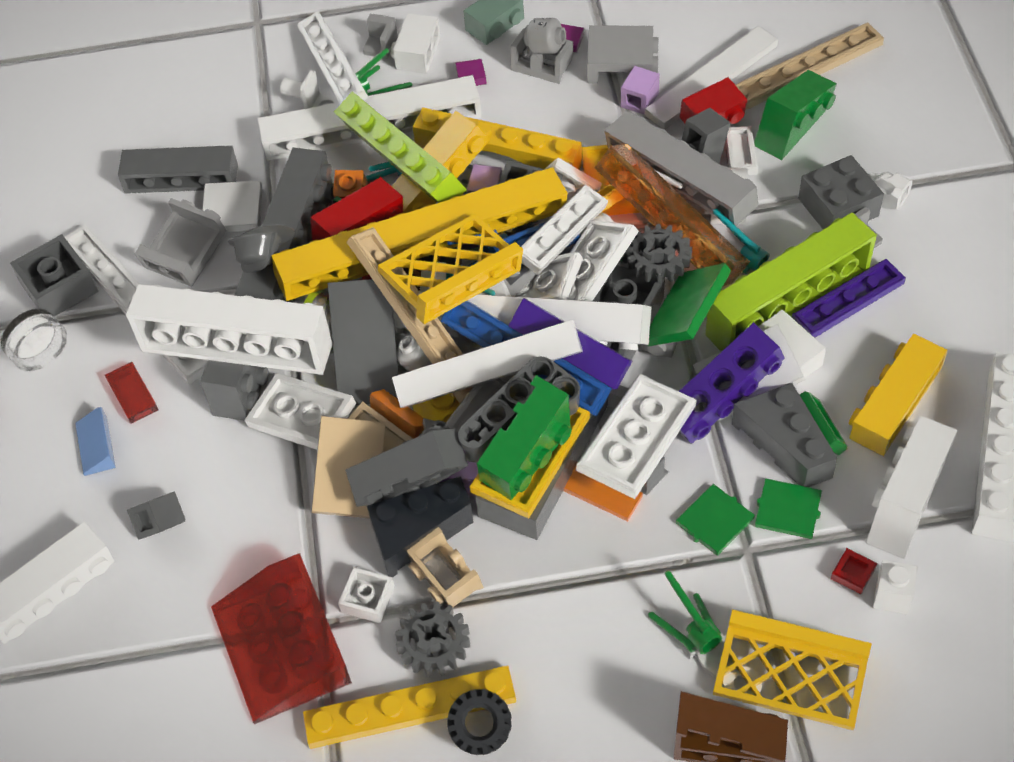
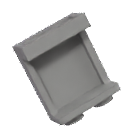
(620, 49)
(183, 243)

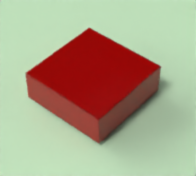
(853, 571)

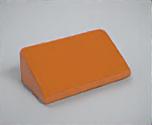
(403, 418)

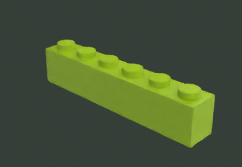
(399, 149)

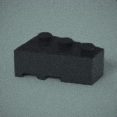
(414, 515)

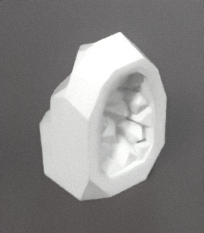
(895, 188)

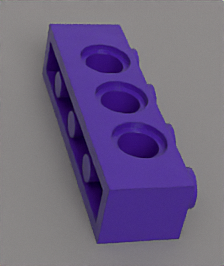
(749, 345)

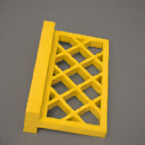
(466, 282)
(806, 643)

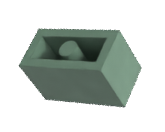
(492, 18)

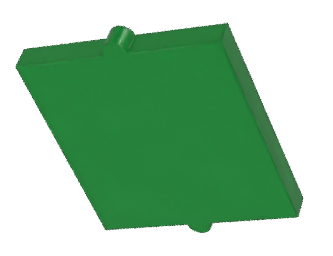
(788, 508)
(715, 519)

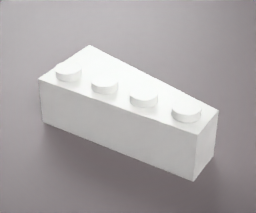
(909, 485)

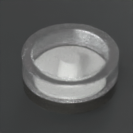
(33, 339)

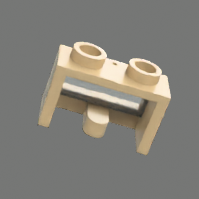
(443, 569)

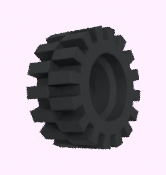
(501, 722)

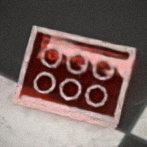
(280, 640)

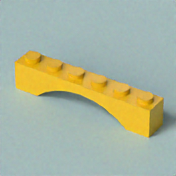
(519, 144)

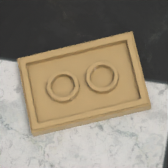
(341, 446)

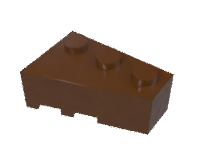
(727, 733)

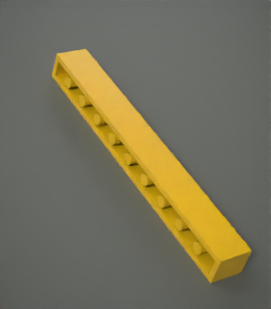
(499, 206)

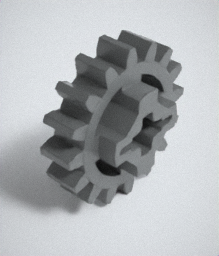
(659, 253)
(436, 652)

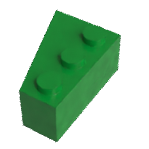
(793, 112)
(528, 441)

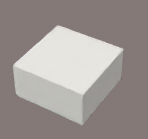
(366, 595)

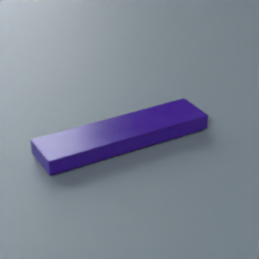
(849, 298)
(596, 357)

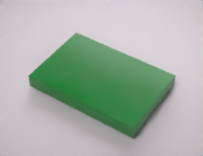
(687, 304)

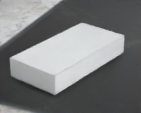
(741, 149)

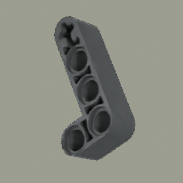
(502, 404)

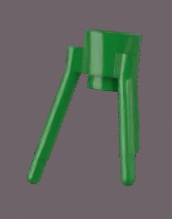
(365, 73)
(701, 631)

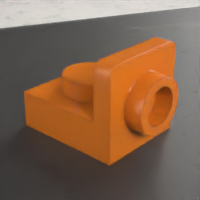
(348, 182)

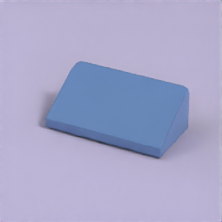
(95, 442)

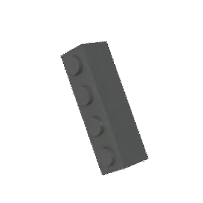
(176, 168)

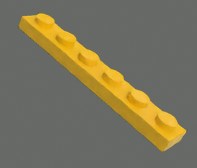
(400, 707)

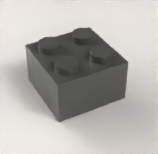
(838, 191)
(54, 276)

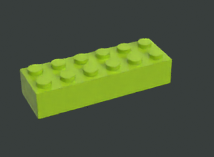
(792, 279)

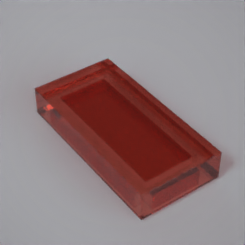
(131, 392)

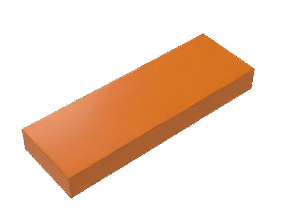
(601, 495)

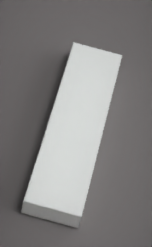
(562, 229)

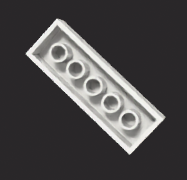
(230, 328)
(995, 480)

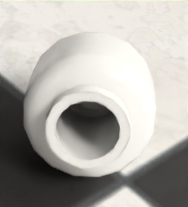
(411, 355)

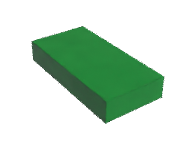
(824, 422)

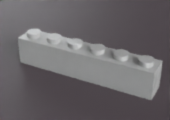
(702, 178)

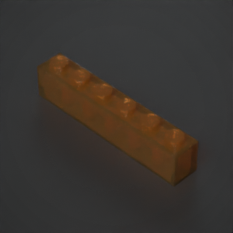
(666, 207)

